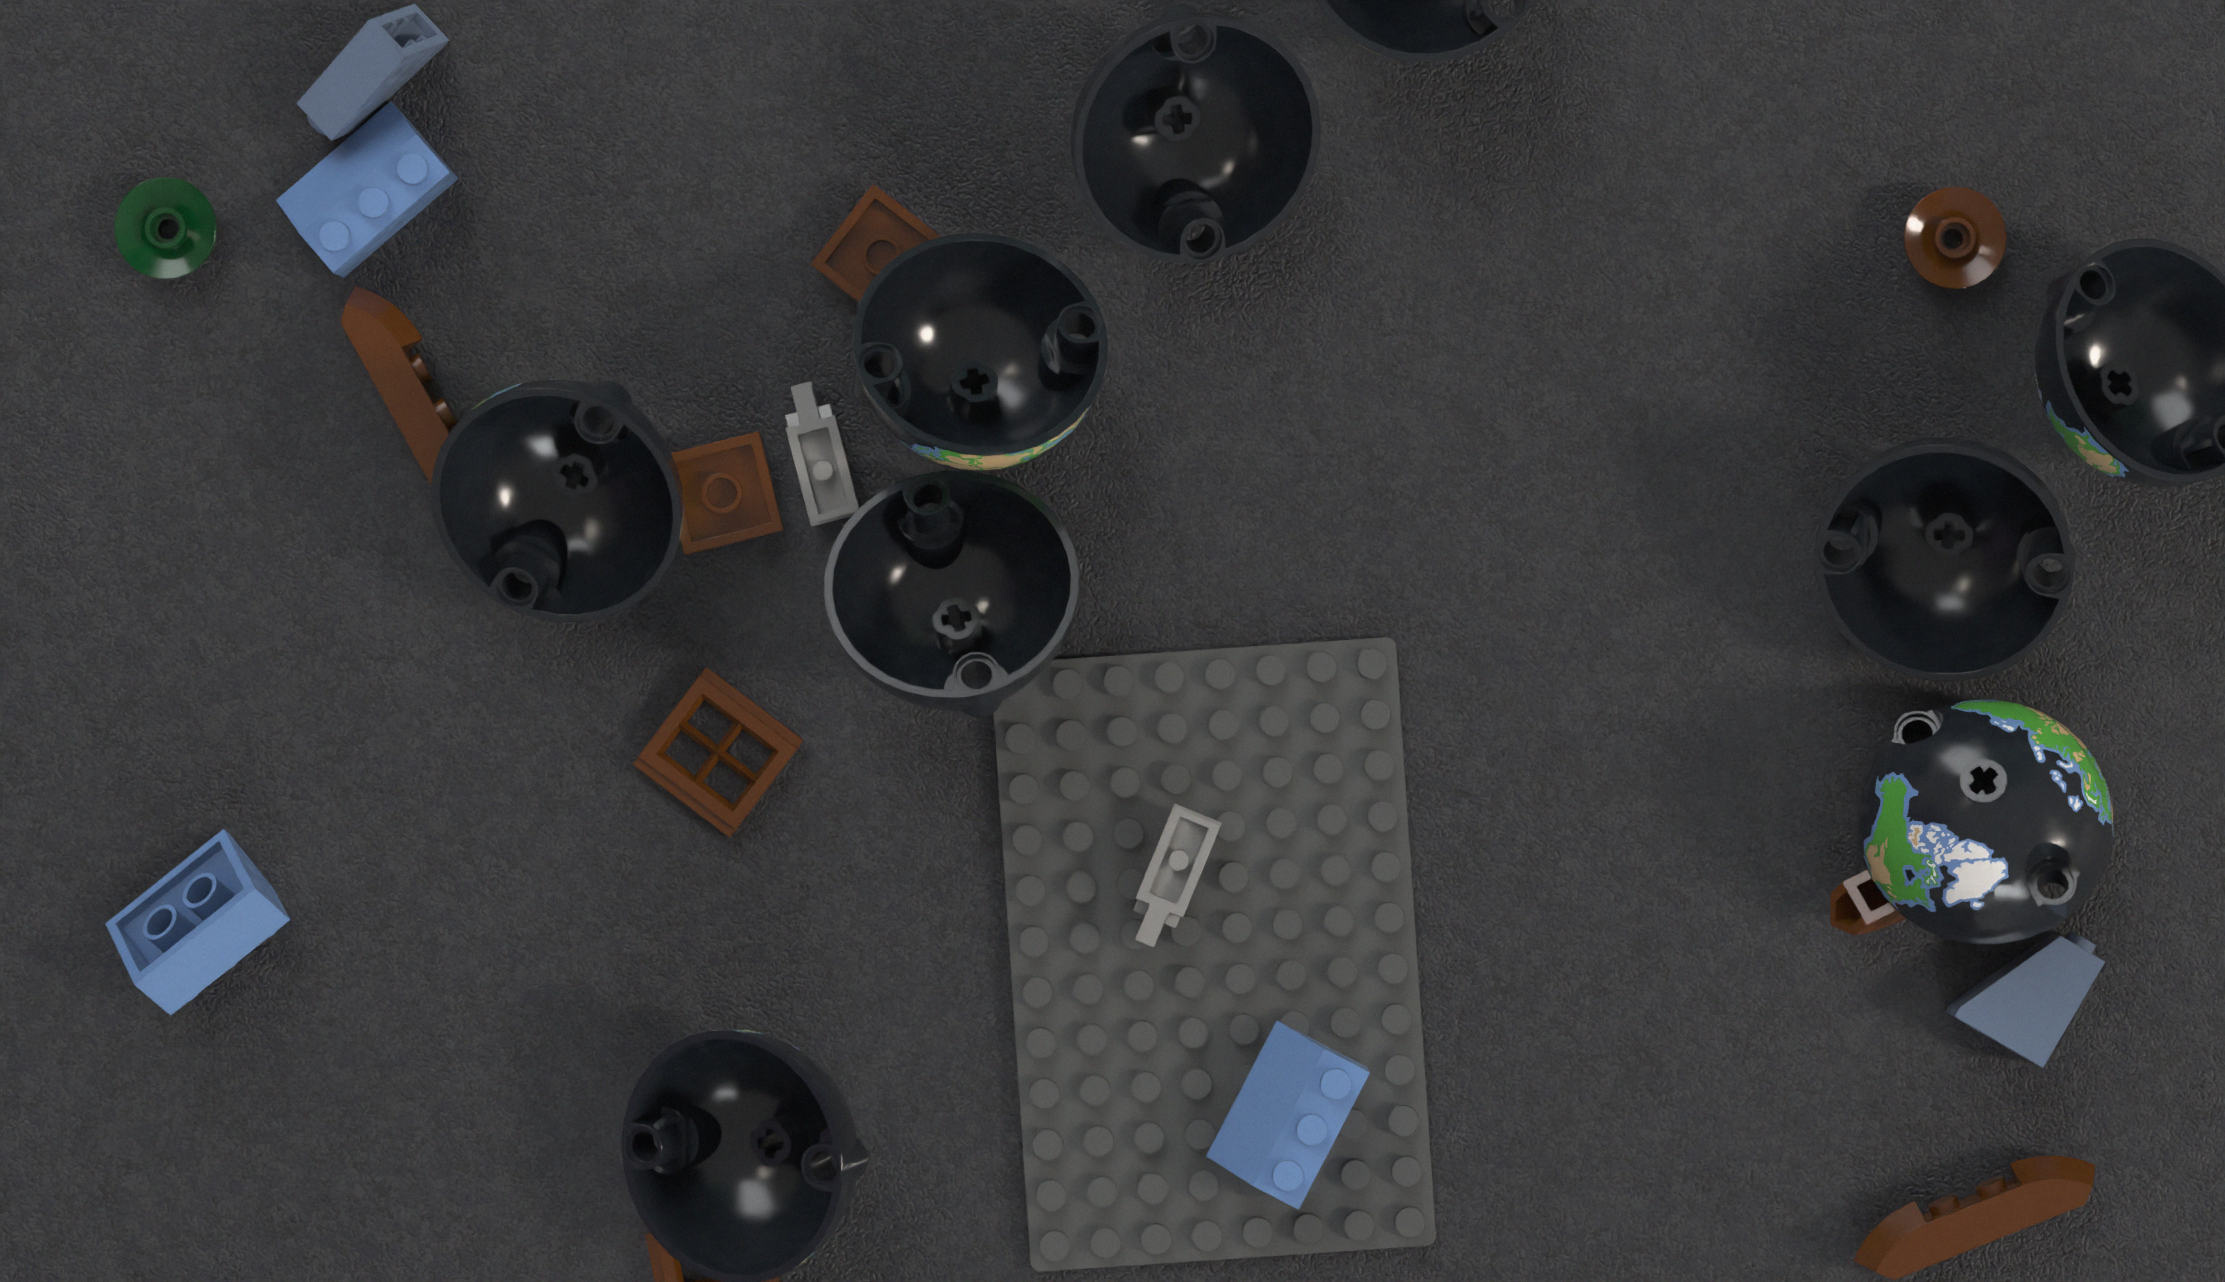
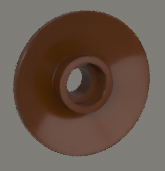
(1980, 234)

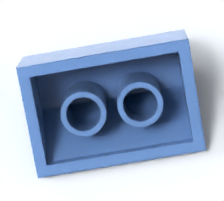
(366, 190)
(196, 923)
(1288, 1114)

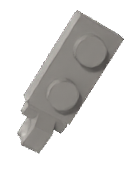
(820, 458)
(1174, 871)

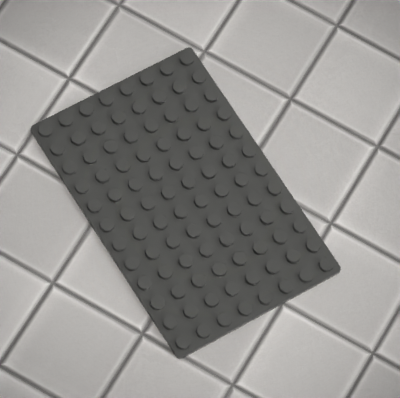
(1292, 921)

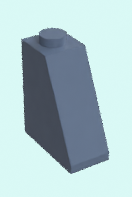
(371, 70)
(2032, 996)

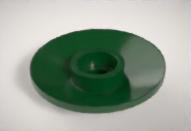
(140, 225)

